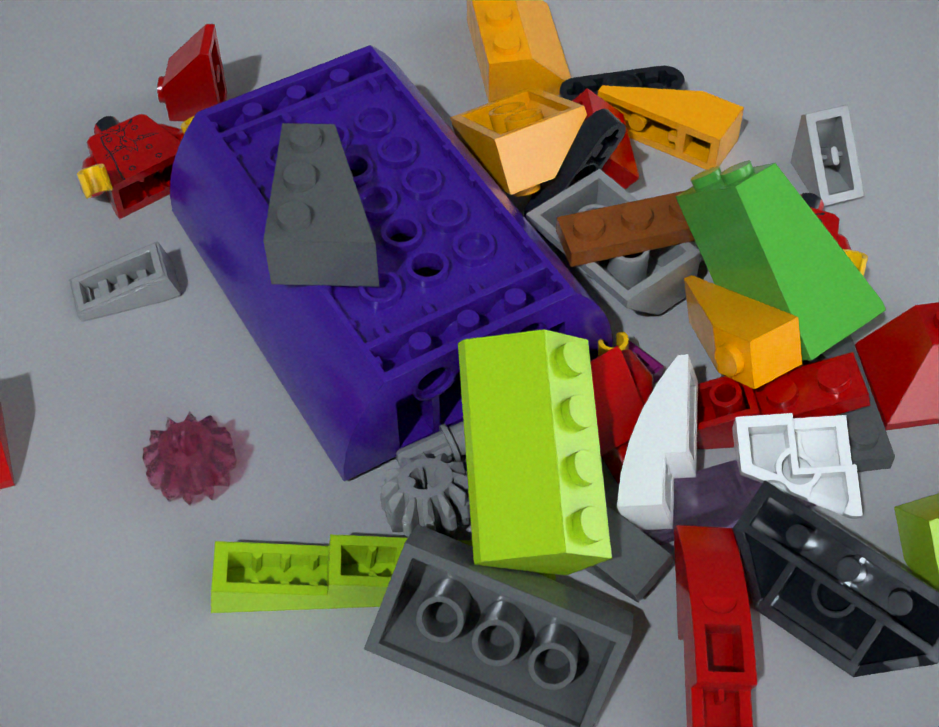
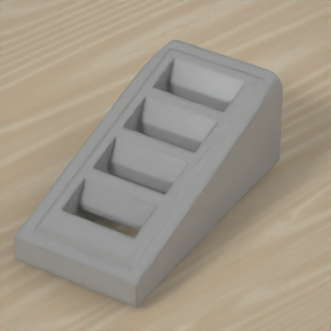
(155, 283)

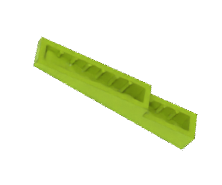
(305, 577)

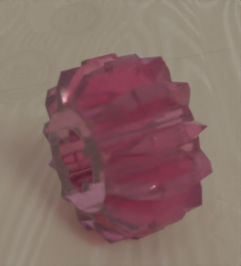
(189, 458)

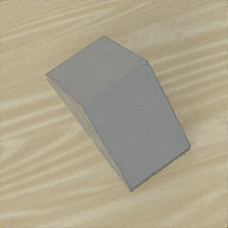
(828, 155)

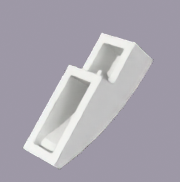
(661, 449)

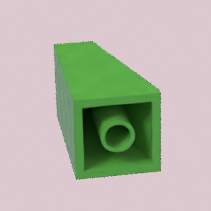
(776, 250)

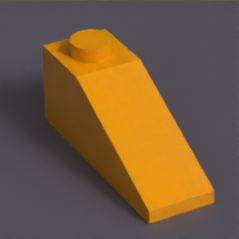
(678, 122)
(741, 334)

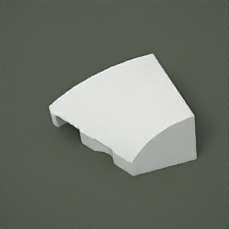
(801, 458)

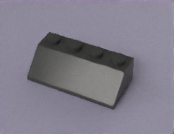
(500, 632)

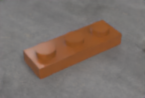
(622, 229)

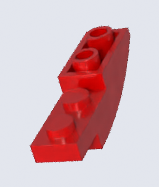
(805, 391)
(714, 627)

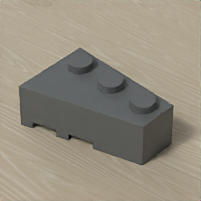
(315, 214)

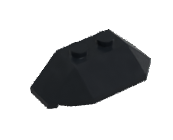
(835, 588)

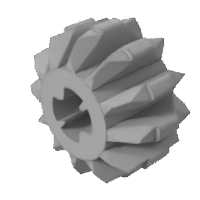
(426, 494)

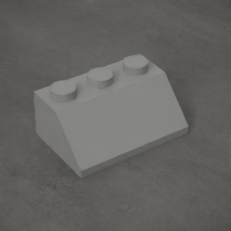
(639, 281)

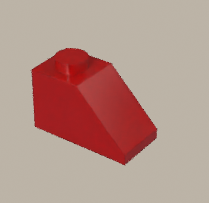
(193, 76)

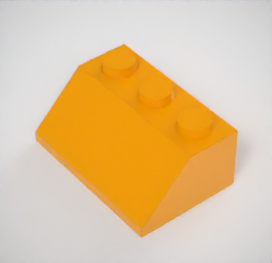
(516, 46)
(521, 137)

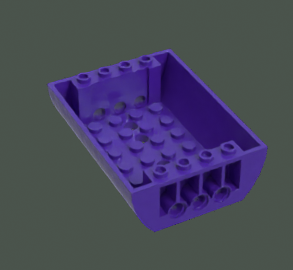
(372, 360)

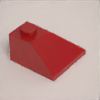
(904, 367)

